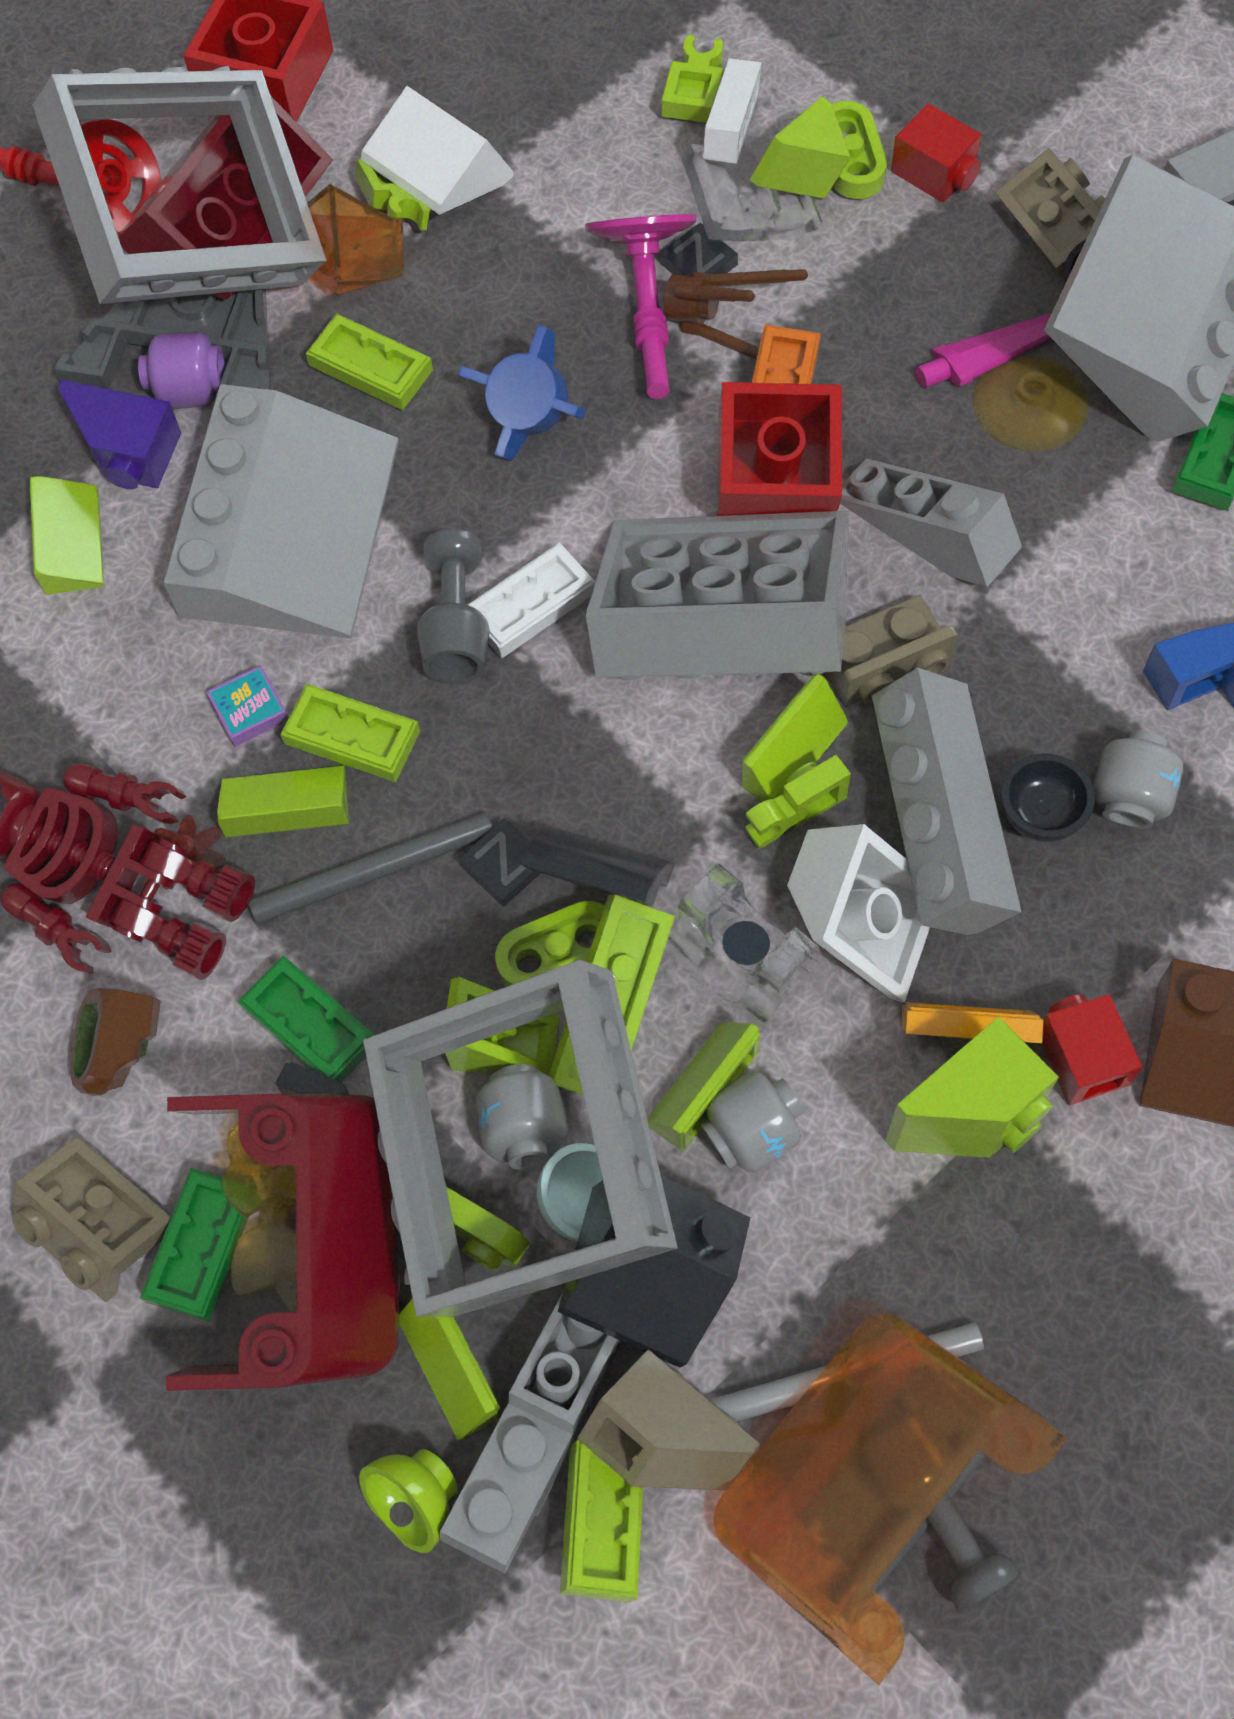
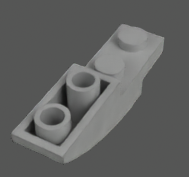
(529, 1441)

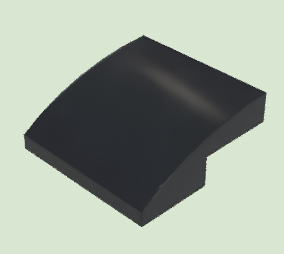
(596, 865)

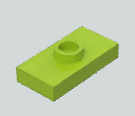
(369, 361)
(350, 732)
(600, 1530)

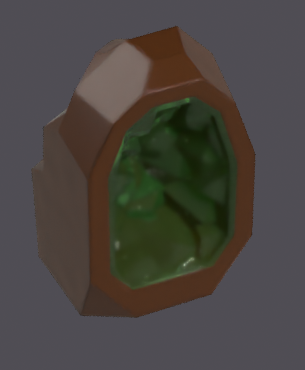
(110, 1038)

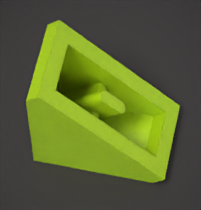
(805, 154)
(525, 1044)

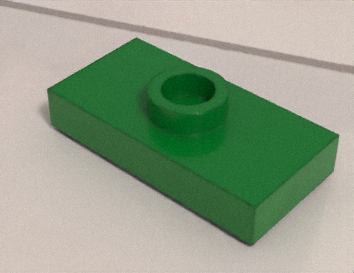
(1209, 461)
(306, 1020)
(195, 1249)

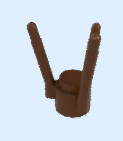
(698, 296)

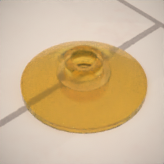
(1028, 419)

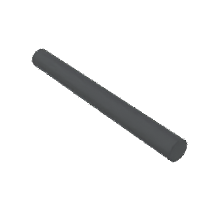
(369, 868)

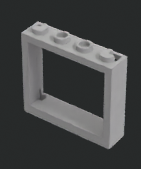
(179, 93)
(615, 1116)

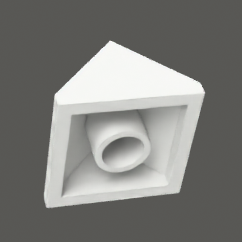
(433, 155)

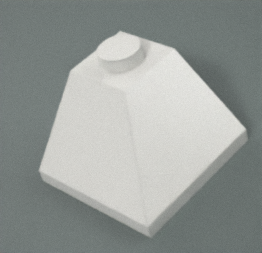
(860, 905)

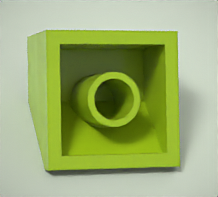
(977, 1099)

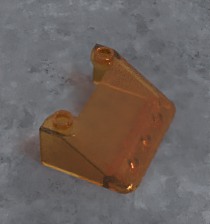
(862, 1472)

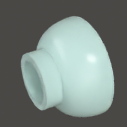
(566, 1188)

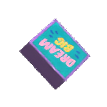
(247, 705)

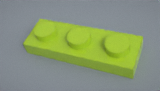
(631, 946)

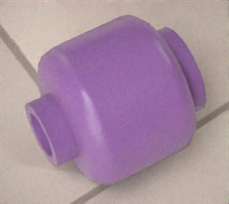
(182, 369)

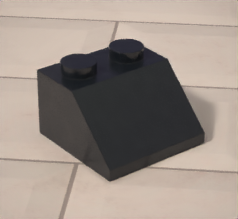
(668, 1297)

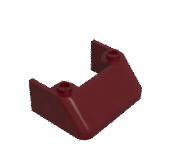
(343, 1243)

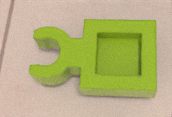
(693, 83)
(387, 196)
(806, 795)

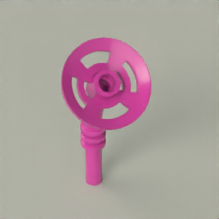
(649, 322)

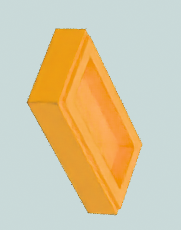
(967, 1021)

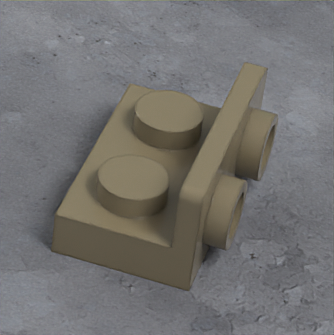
(1051, 205)
(889, 647)
(86, 1217)

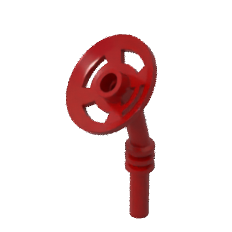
(113, 174)

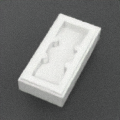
(533, 598)

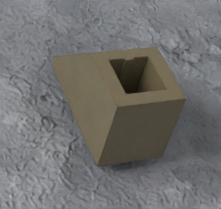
(665, 1432)

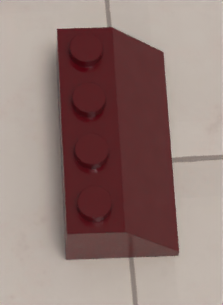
(211, 195)

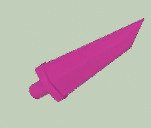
(979, 354)

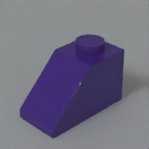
(124, 431)

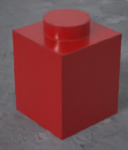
(937, 153)
(1088, 1047)

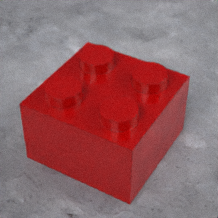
(276, 36)
(779, 448)

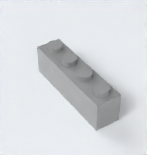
(945, 804)

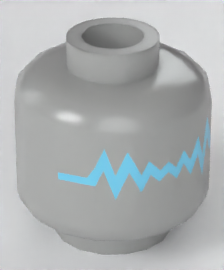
(1138, 780)
(521, 1117)
(753, 1121)

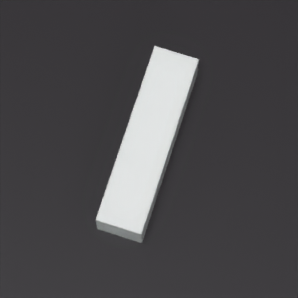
(732, 111)

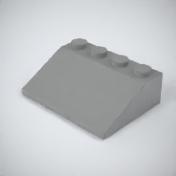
(1153, 301)
(280, 515)
(721, 596)

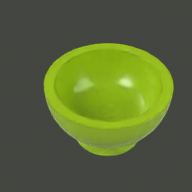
(421, 1483)

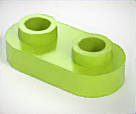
(865, 152)
(549, 939)
(487, 1236)

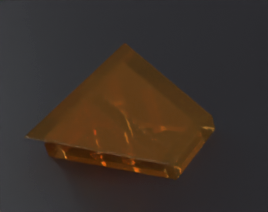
(357, 241)

